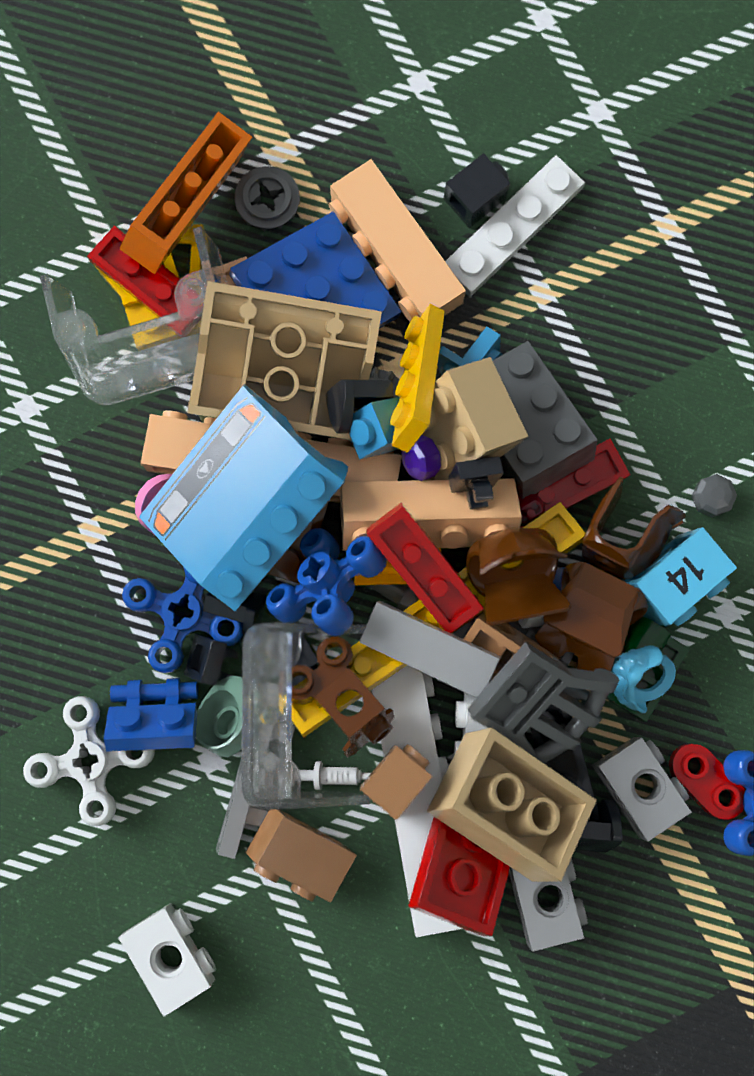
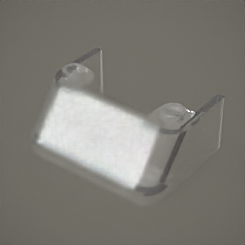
(138, 356)
(267, 771)

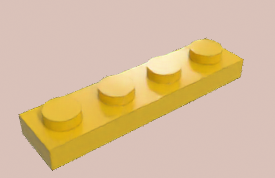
(418, 380)

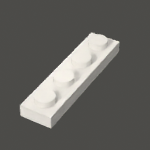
(514, 224)

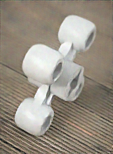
(70, 764)

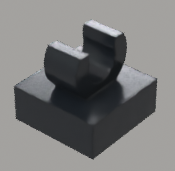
(477, 479)
(206, 660)

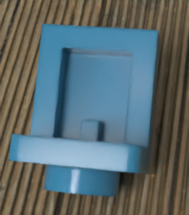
(485, 346)

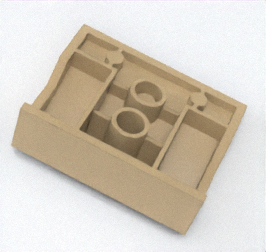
(281, 350)

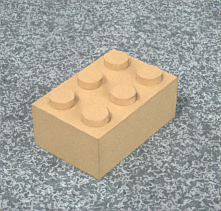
(472, 416)
(512, 805)

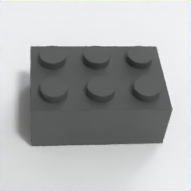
(556, 431)

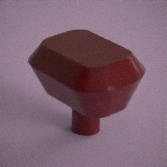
(531, 508)

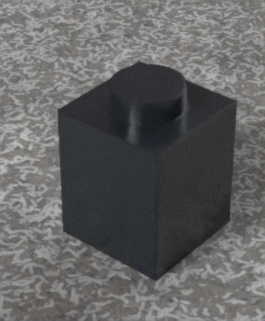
(477, 189)

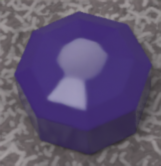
(423, 459)

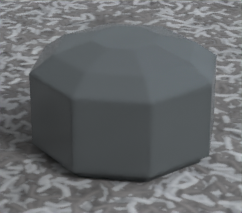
(714, 495)

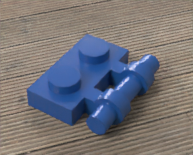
(151, 726)

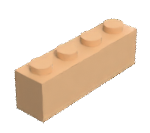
(394, 242)
(437, 510)

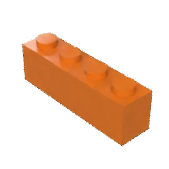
(185, 193)

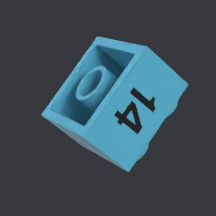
(683, 575)

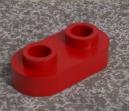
(707, 782)

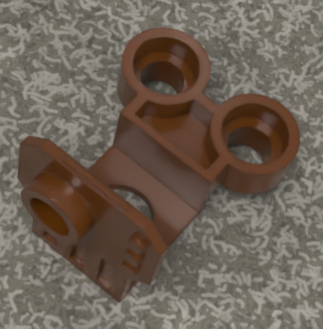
(329, 682)

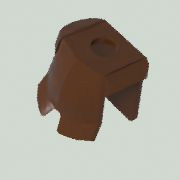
(631, 561)
(520, 590)
(597, 618)

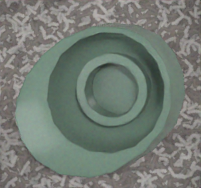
(221, 718)

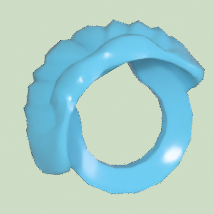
(630, 668)

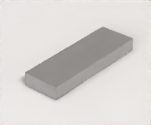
(429, 649)

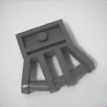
(526, 690)

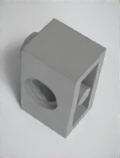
(619, 773)
(553, 924)

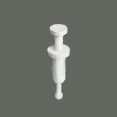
(332, 775)

